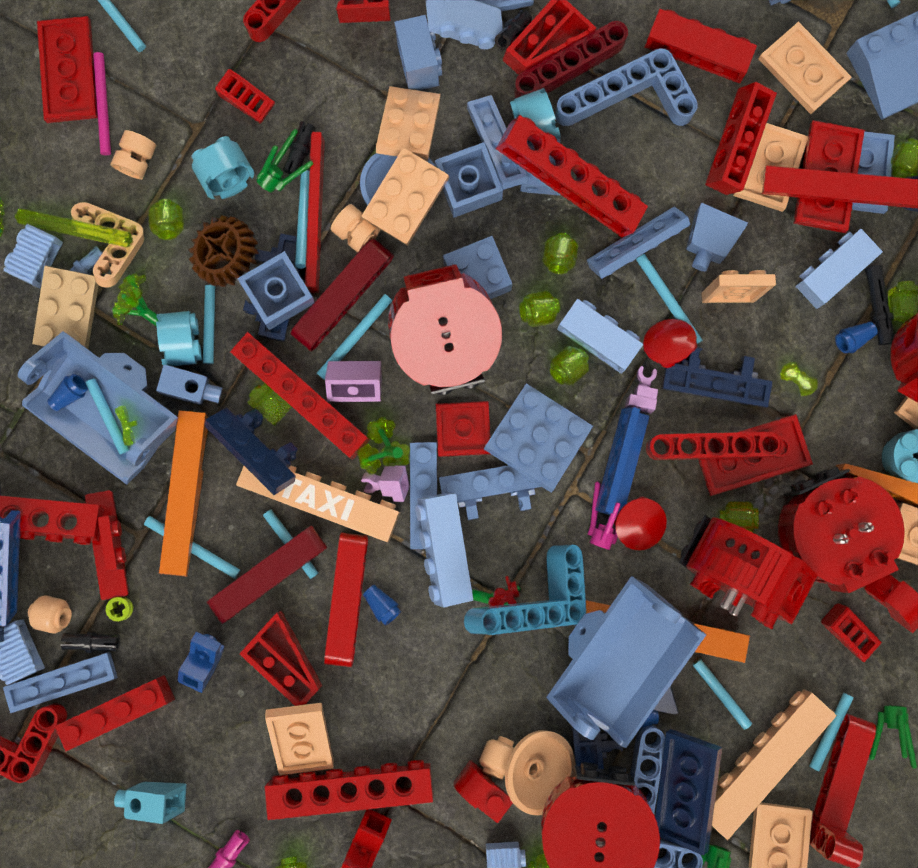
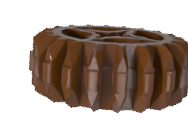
(234, 239)

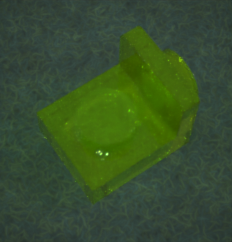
(903, 300)
(268, 403)

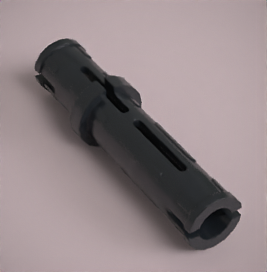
(880, 305)

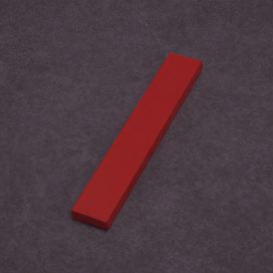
(840, 186)
(315, 212)

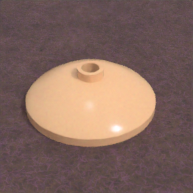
(550, 763)

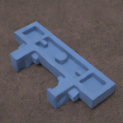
(474, 485)

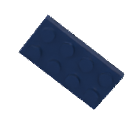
(687, 791)

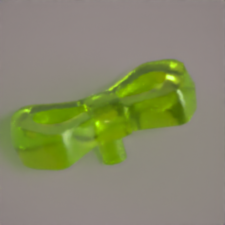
(792, 372)
(128, 435)

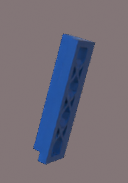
(622, 460)
(9, 565)

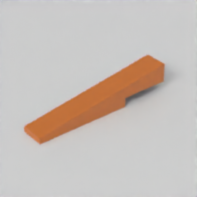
(898, 488)
(183, 493)
(716, 643)

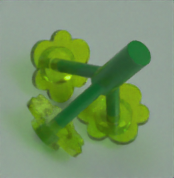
(130, 298)
(393, 453)

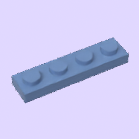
(490, 130)
(638, 243)
(422, 483)
(60, 682)

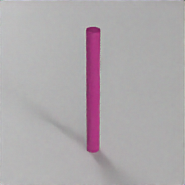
(102, 105)

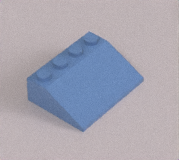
(889, 65)

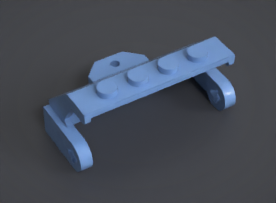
(82, 420)
(623, 663)

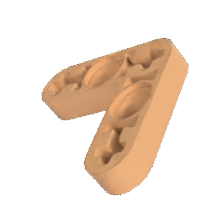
(118, 265)

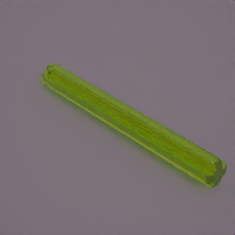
(74, 227)

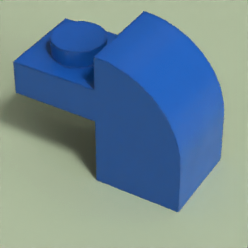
(200, 662)

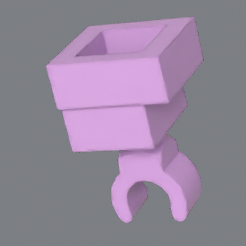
(644, 396)
(391, 482)

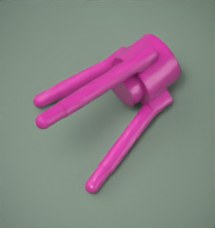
(604, 535)

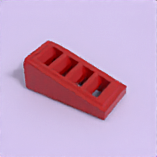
(227, 82)
(838, 619)

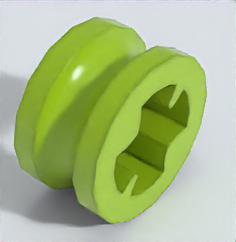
(127, 612)

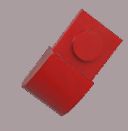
(898, 598)
(482, 792)
(367, 840)

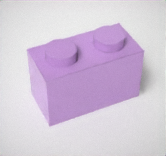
(353, 381)

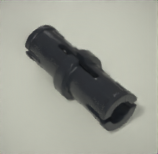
(513, 29)
(299, 147)
(90, 642)

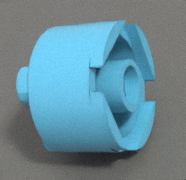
(538, 109)
(222, 168)
(177, 338)
(898, 456)

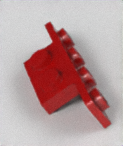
(108, 551)

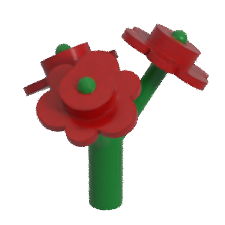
(500, 595)

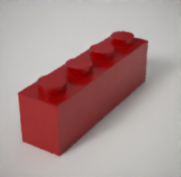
(701, 45)
(115, 713)

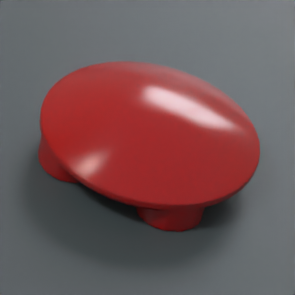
(670, 342)
(640, 524)

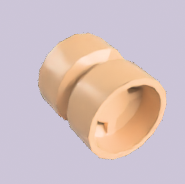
(137, 146)
(354, 228)

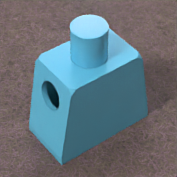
(152, 801)

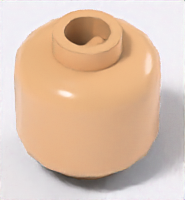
(49, 614)
(495, 757)

